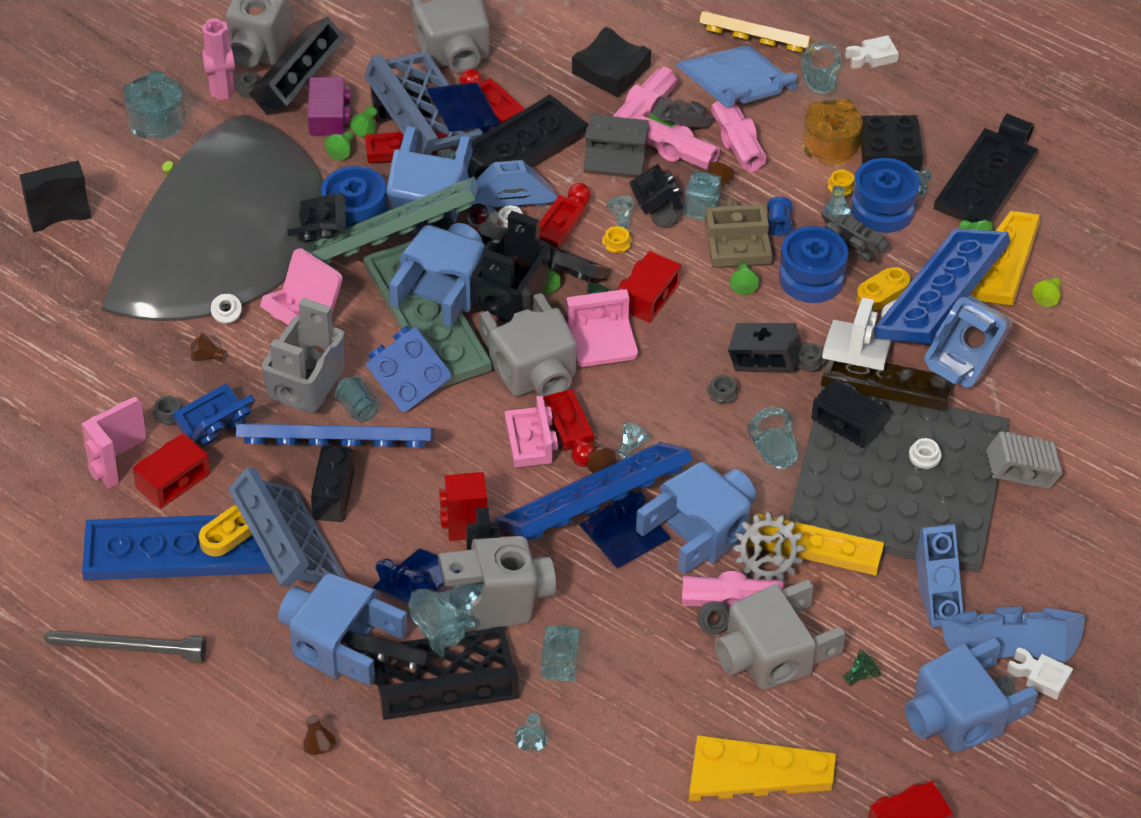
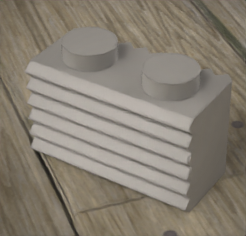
(1024, 460)

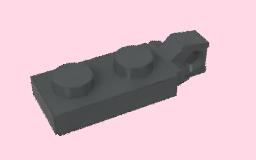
(683, 113)

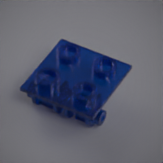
(463, 107)
(616, 532)
(415, 573)

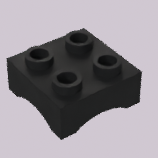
(611, 62)
(892, 138)
(55, 195)

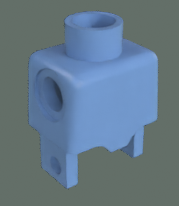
(418, 174)
(439, 268)
(953, 356)
(702, 511)
(325, 615)
(962, 700)

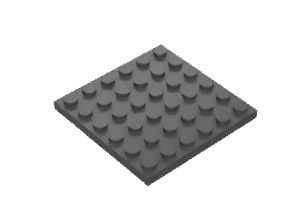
(888, 498)

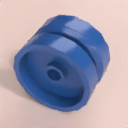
(363, 192)
(885, 194)
(813, 264)

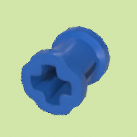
(779, 216)

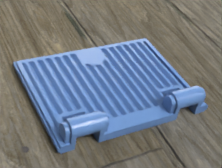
(738, 75)

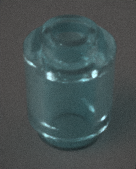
(356, 398)

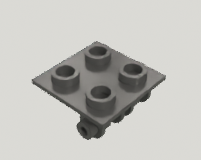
(861, 239)

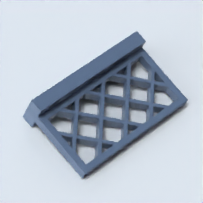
(404, 107)
(283, 529)

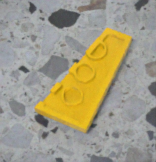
(1005, 275)
(743, 767)

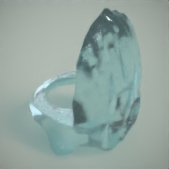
(820, 79)
(777, 443)
(438, 619)

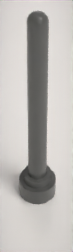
(190, 648)

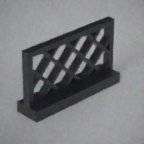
(450, 690)

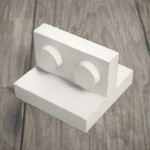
(857, 341)

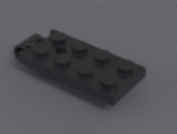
(527, 136)
(981, 186)
(559, 258)

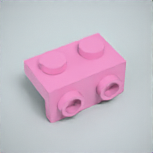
(530, 435)

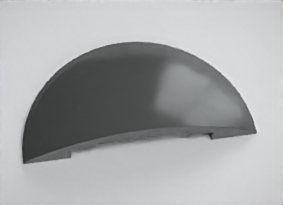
(217, 225)

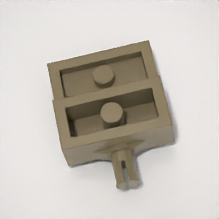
(737, 234)

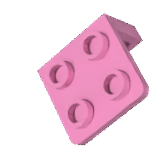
(305, 278)
(601, 327)
(111, 435)

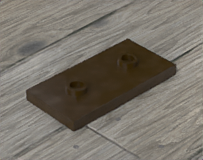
(892, 383)

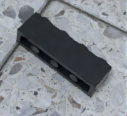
(297, 65)

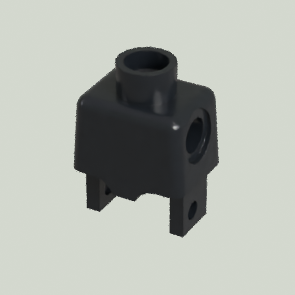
(502, 283)

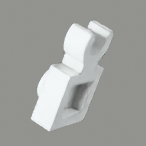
(875, 51)
(1043, 674)

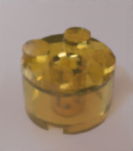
(832, 131)

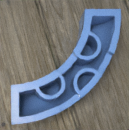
(1047, 632)

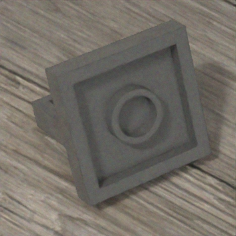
(615, 146)

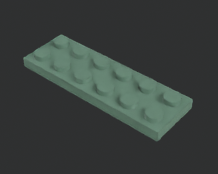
(398, 219)
(453, 344)

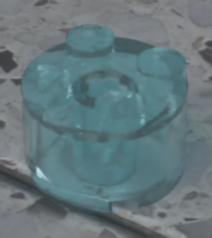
(154, 106)

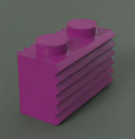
(327, 106)

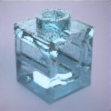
(701, 192)
(556, 663)

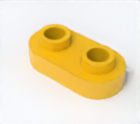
(886, 286)
(225, 531)

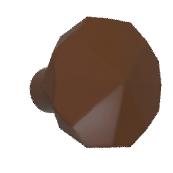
(721, 169)
(203, 349)
(600, 458)
(318, 738)

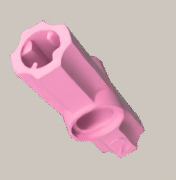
(218, 59)
(644, 98)
(739, 136)
(680, 143)
(727, 588)

